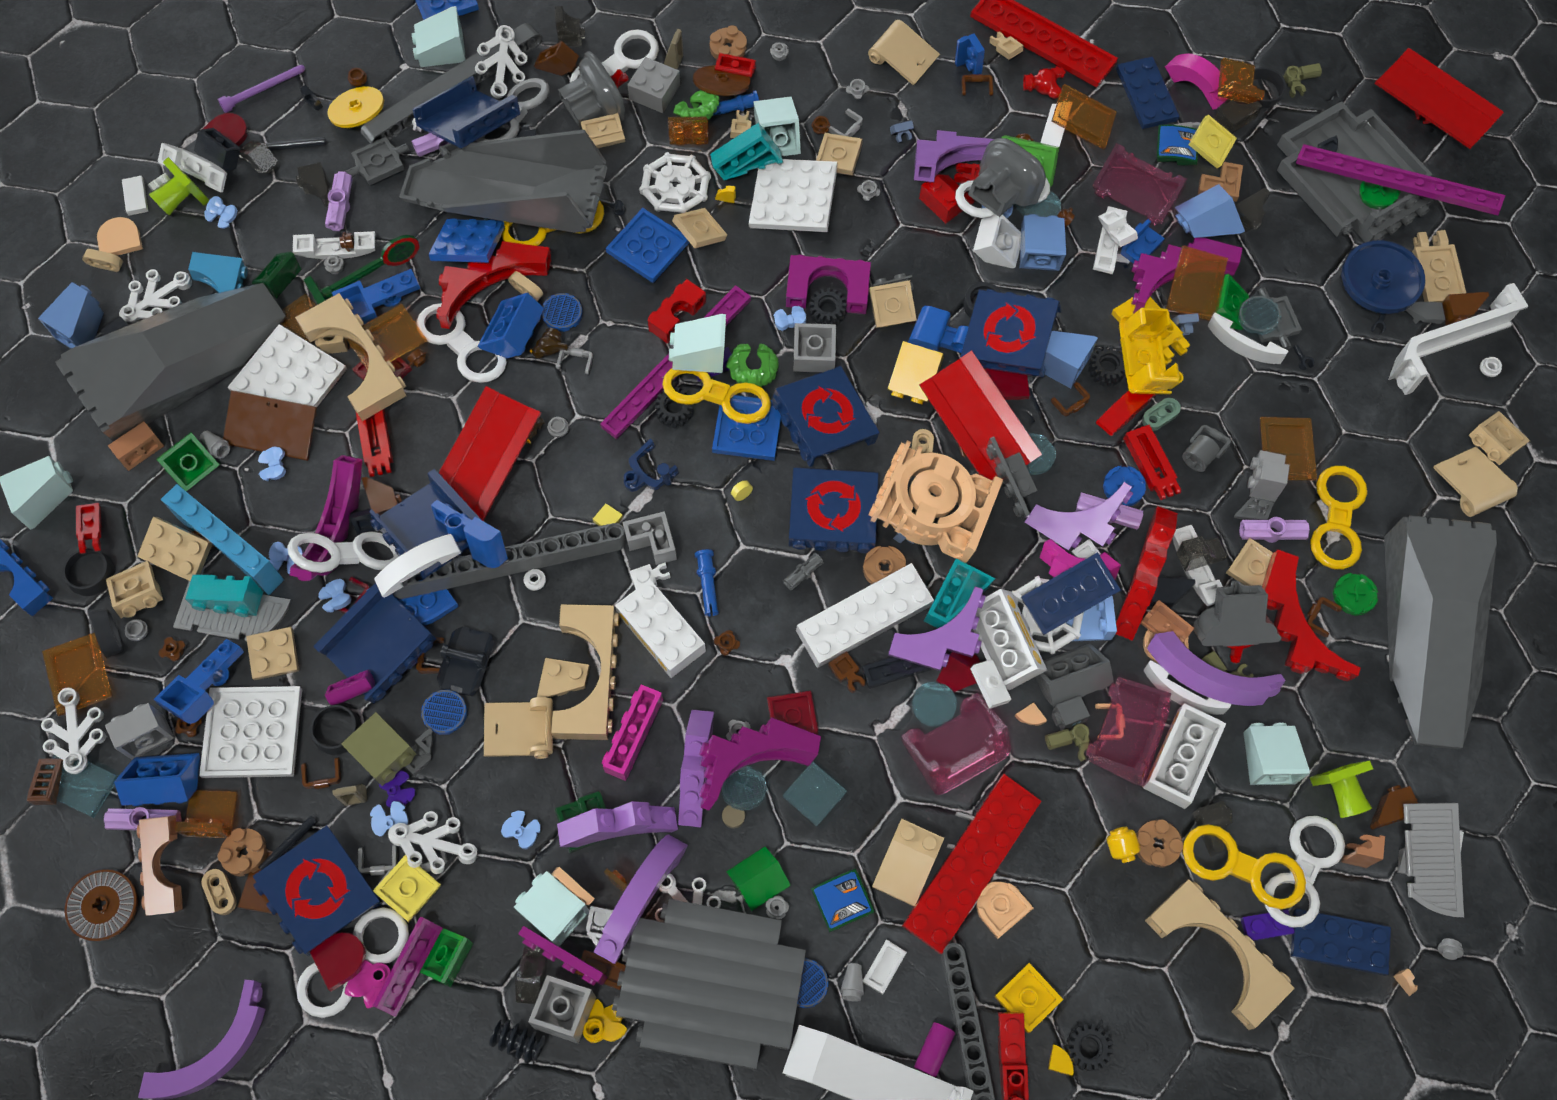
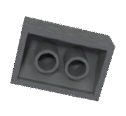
(1074, 674)

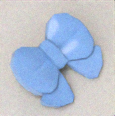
(216, 207)
(784, 321)
(273, 458)
(279, 553)
(335, 590)
(381, 823)
(513, 828)

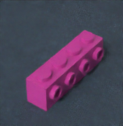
(633, 732)

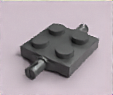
(377, 161)
(1288, 322)

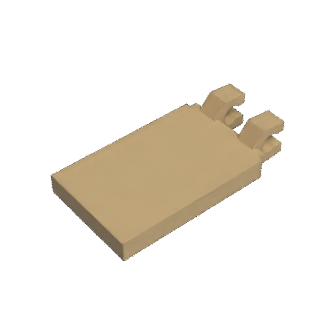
(1439, 265)

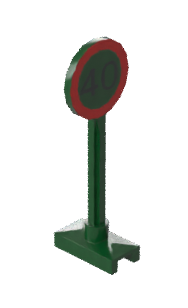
(394, 253)

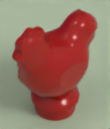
(1044, 81)

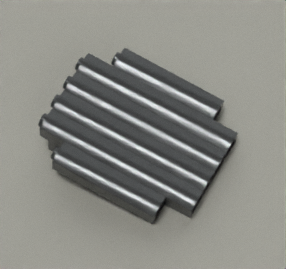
(1337, 196)
(710, 984)

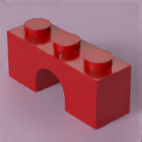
(685, 298)

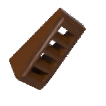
(54, 782)

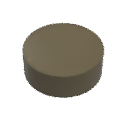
(733, 817)

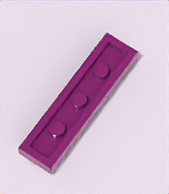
(570, 963)
(407, 966)

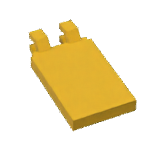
(1175, 339)

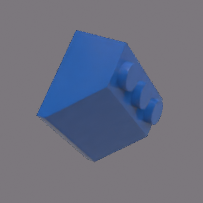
(511, 326)
(158, 779)

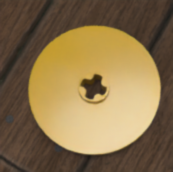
(355, 107)

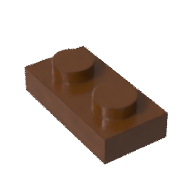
(606, 967)

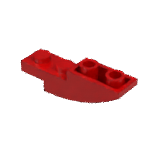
(1012, 1056)

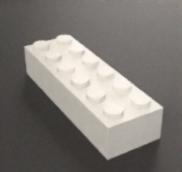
(864, 615)

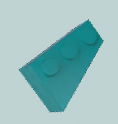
(746, 152)
(956, 592)
(224, 596)

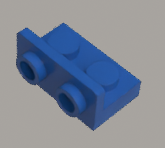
(970, 52)
(1147, 242)

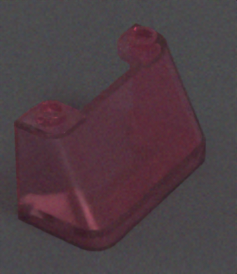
(1138, 185)
(1131, 730)
(960, 746)

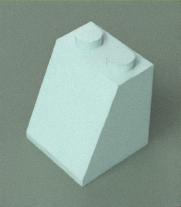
(439, 39)
(780, 122)
(699, 344)
(36, 490)
(1274, 755)
(551, 908)

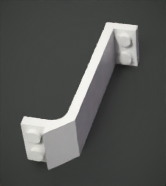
(1408, 367)
(861, 1073)

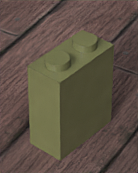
(379, 749)

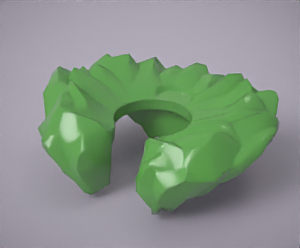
(708, 106)
(760, 376)

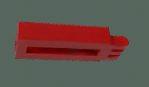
(375, 434)
(1150, 456)

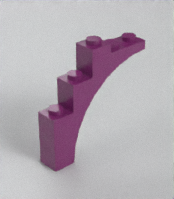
(1153, 272)
(334, 522)
(773, 742)

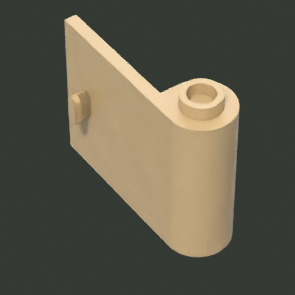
(903, 50)
(1477, 481)
(521, 728)

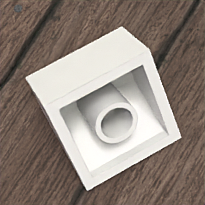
(998, 241)

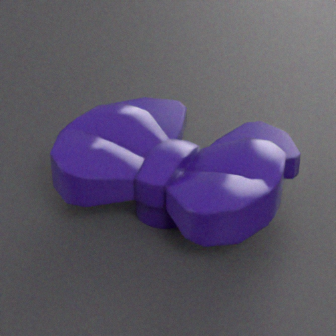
(395, 792)

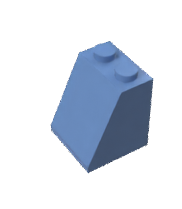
(1209, 214)
(1042, 242)
(73, 316)
(1067, 356)

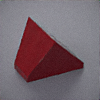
(958, 672)

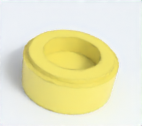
(741, 490)

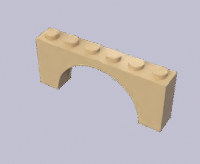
(380, 384)
(590, 717)
(1263, 984)

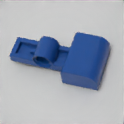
(384, 292)
(934, 332)
(483, 539)
(188, 696)

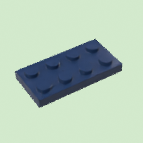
(1147, 92)
(1070, 593)
(1342, 943)

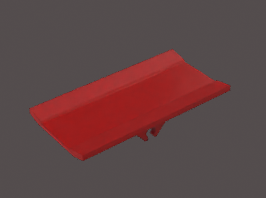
(1439, 98)
(976, 412)
(488, 449)

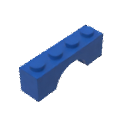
(26, 590)

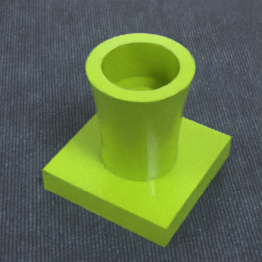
(176, 189)
(1346, 787)

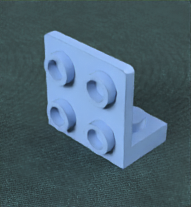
(1098, 622)

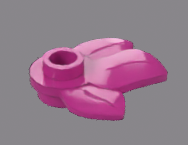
(365, 984)

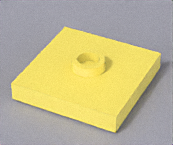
(1212, 141)
(407, 889)

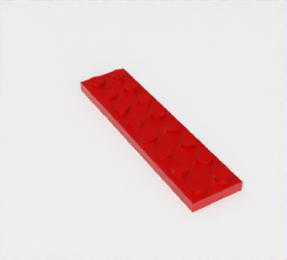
(1046, 39)
(971, 864)

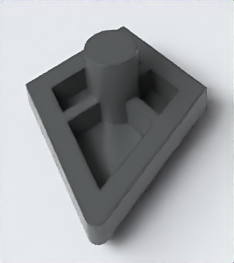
(1255, 509)

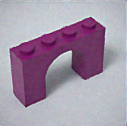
(806, 269)

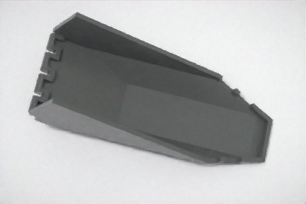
(520, 180)
(168, 356)
(1438, 622)

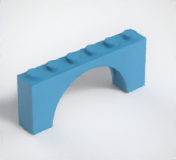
(218, 271)
(241, 553)

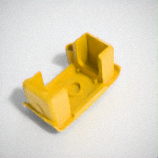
(1144, 354)

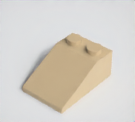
(908, 862)

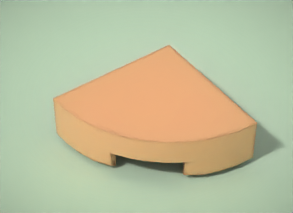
(1031, 715)
(1405, 979)

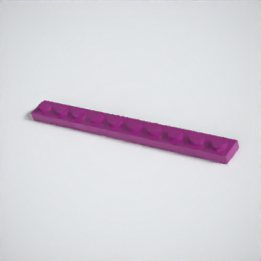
(1401, 179)
(652, 385)

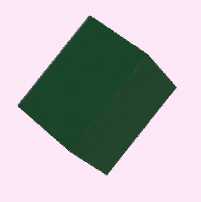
(279, 273)

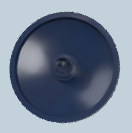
(1383, 277)

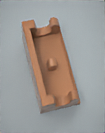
(135, 446)
(1163, 619)
(1366, 853)

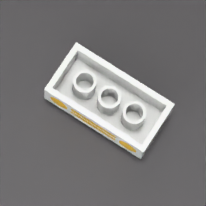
(660, 628)
(1008, 639)
(1184, 756)

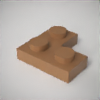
(1229, 180)

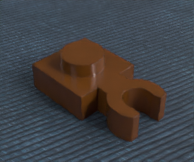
(846, 669)

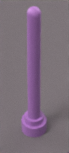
(228, 102)

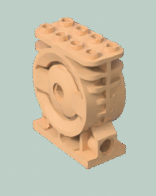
(951, 485)

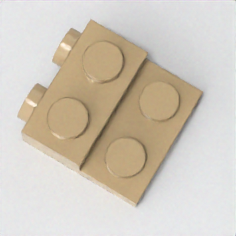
(1498, 438)
(134, 590)

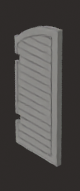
(229, 625)
(1434, 857)

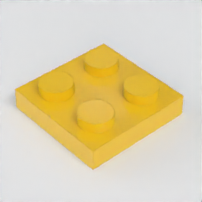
(1029, 994)

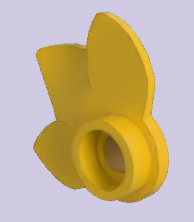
(607, 1022)

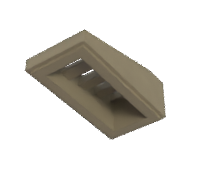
(675, 51)
(351, 795)

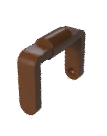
(977, 78)
(1076, 406)
(1314, 610)
(421, 659)
(322, 783)

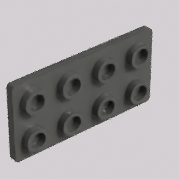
(1015, 476)

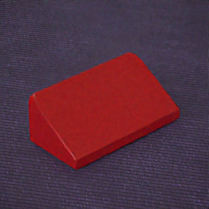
(735, 65)

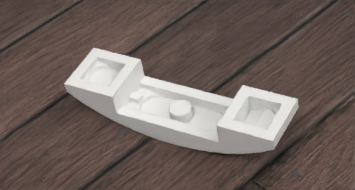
(194, 165)
(323, 248)
(1106, 250)
(1243, 345)
(415, 561)
(1205, 582)
(1180, 695)

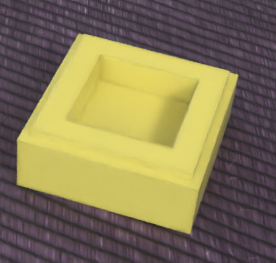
(607, 515)

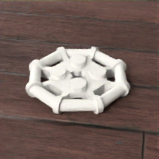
(679, 174)
(1073, 632)

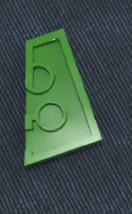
(1045, 153)

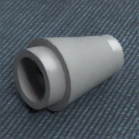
(215, 444)
(852, 984)

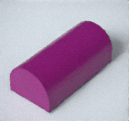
(350, 687)
(934, 1049)

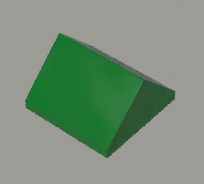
(1230, 301)
(187, 462)
(758, 878)
(446, 957)

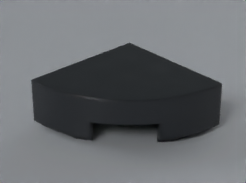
(310, 98)
(1330, 144)

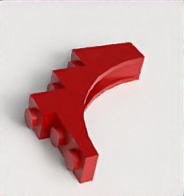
(461, 283)
(1147, 572)
(1306, 648)

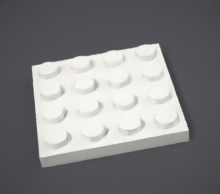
(794, 195)
(289, 370)
(251, 732)

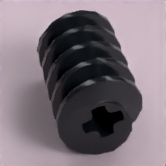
(516, 1041)

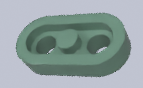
(1160, 415)

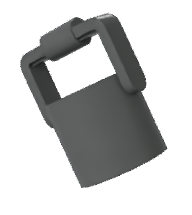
(1204, 449)

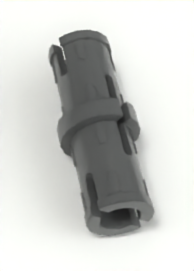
(803, 571)

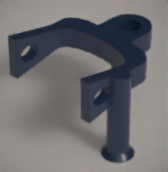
(640, 479)

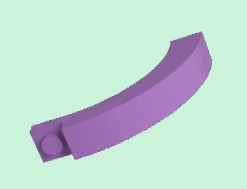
(1206, 679)
(637, 896)
(219, 1060)

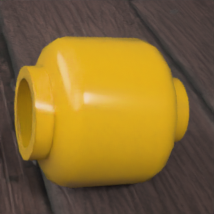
(1123, 844)

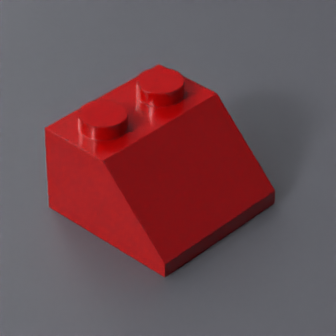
(941, 197)

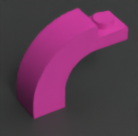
(1198, 71)
(1061, 561)

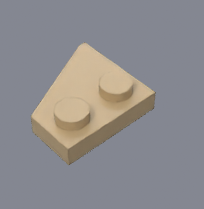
(561, 677)

